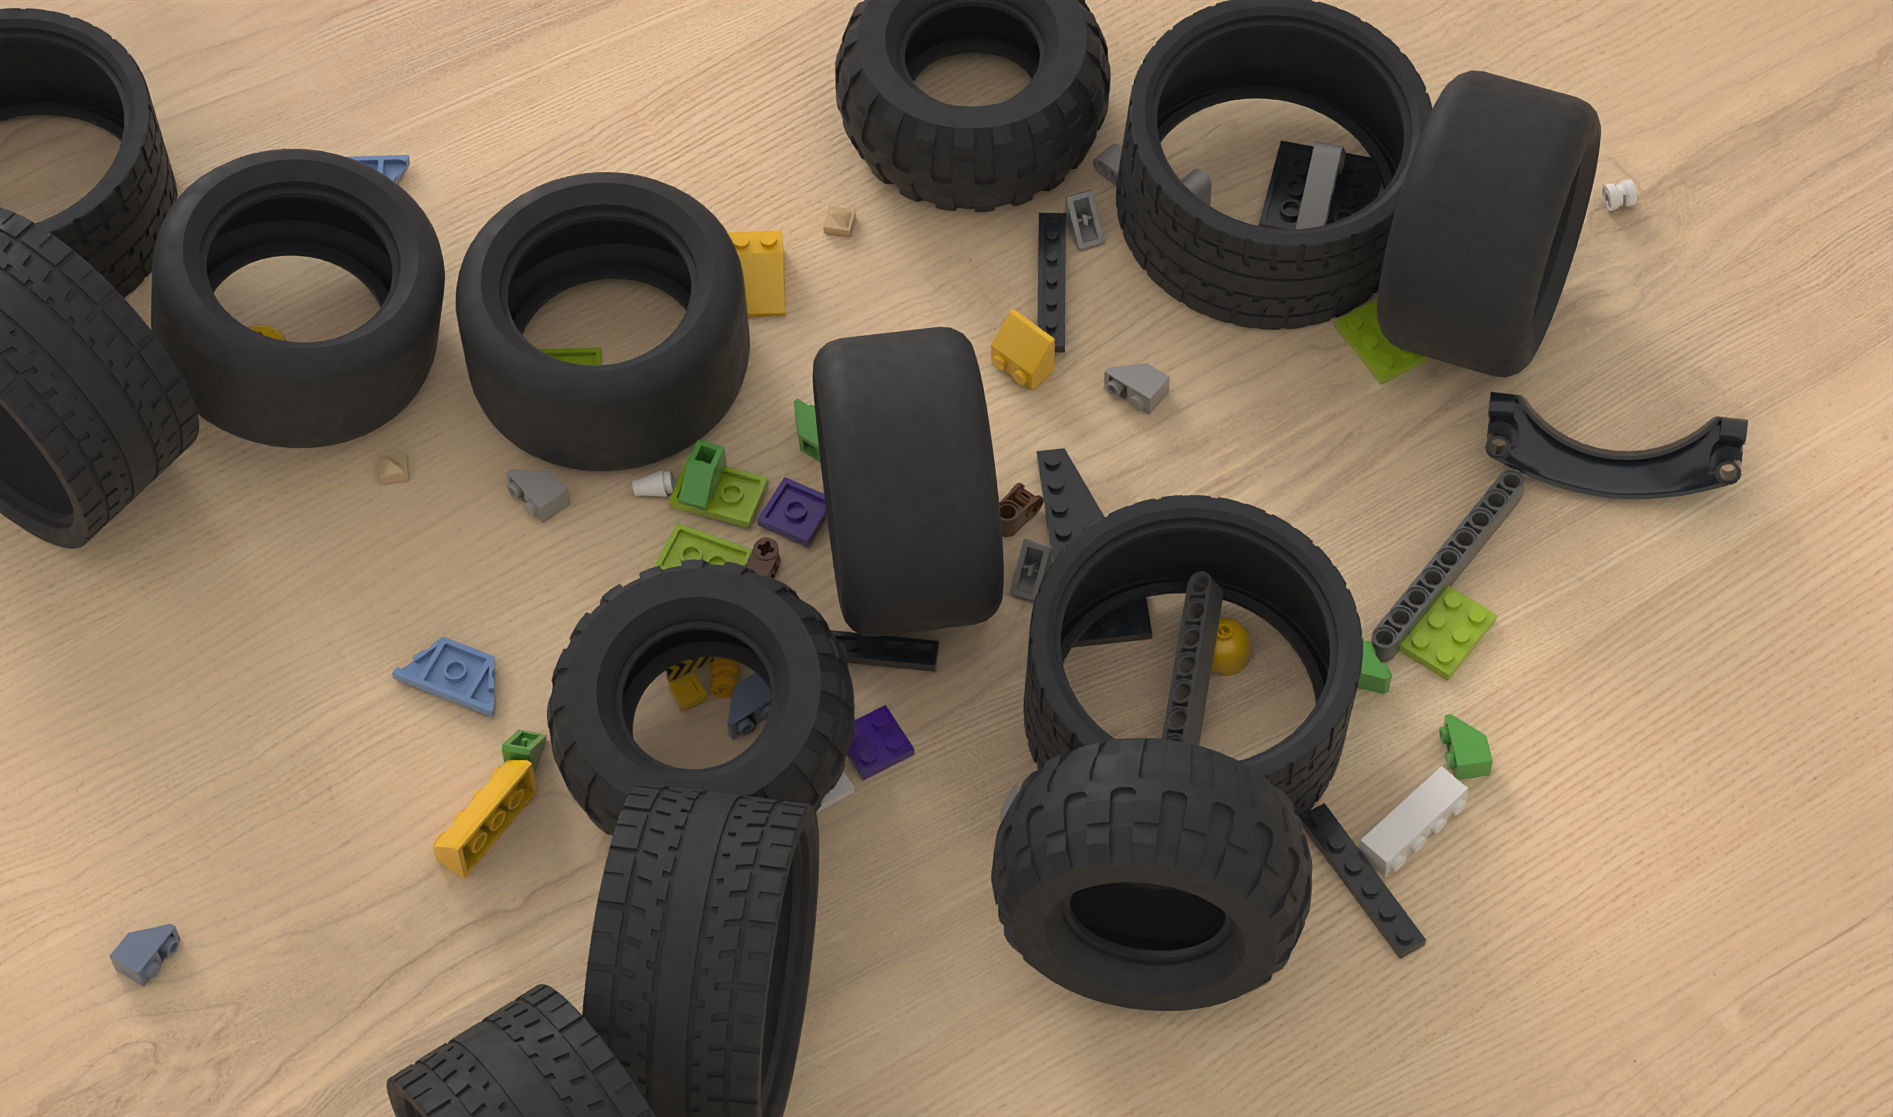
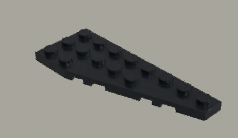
(1068, 512)

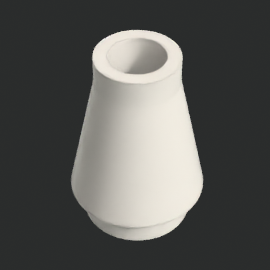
(656, 484)

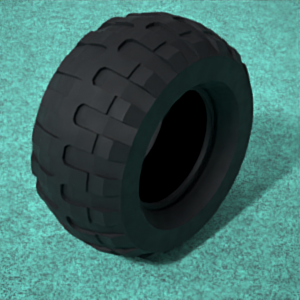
(972, 152)
(688, 616)
(1152, 874)

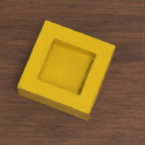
(687, 692)

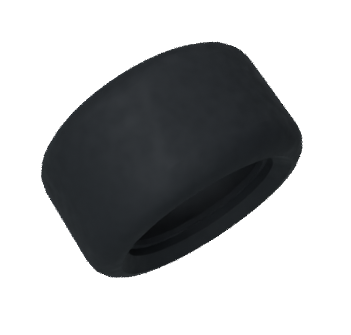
(305, 208)
(1488, 223)
(588, 232)
(908, 481)

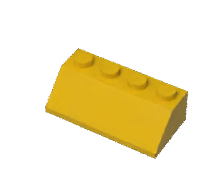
(486, 817)

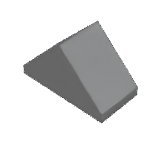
(1083, 219)
(1031, 569)

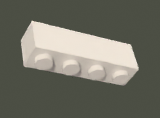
(1414, 821)

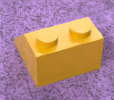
(1023, 351)

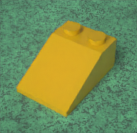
(763, 271)

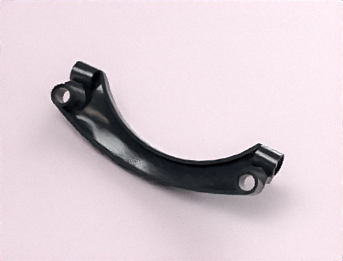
(1659, 472)

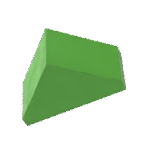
(524, 746)

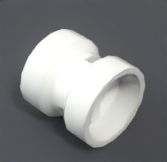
(1619, 195)

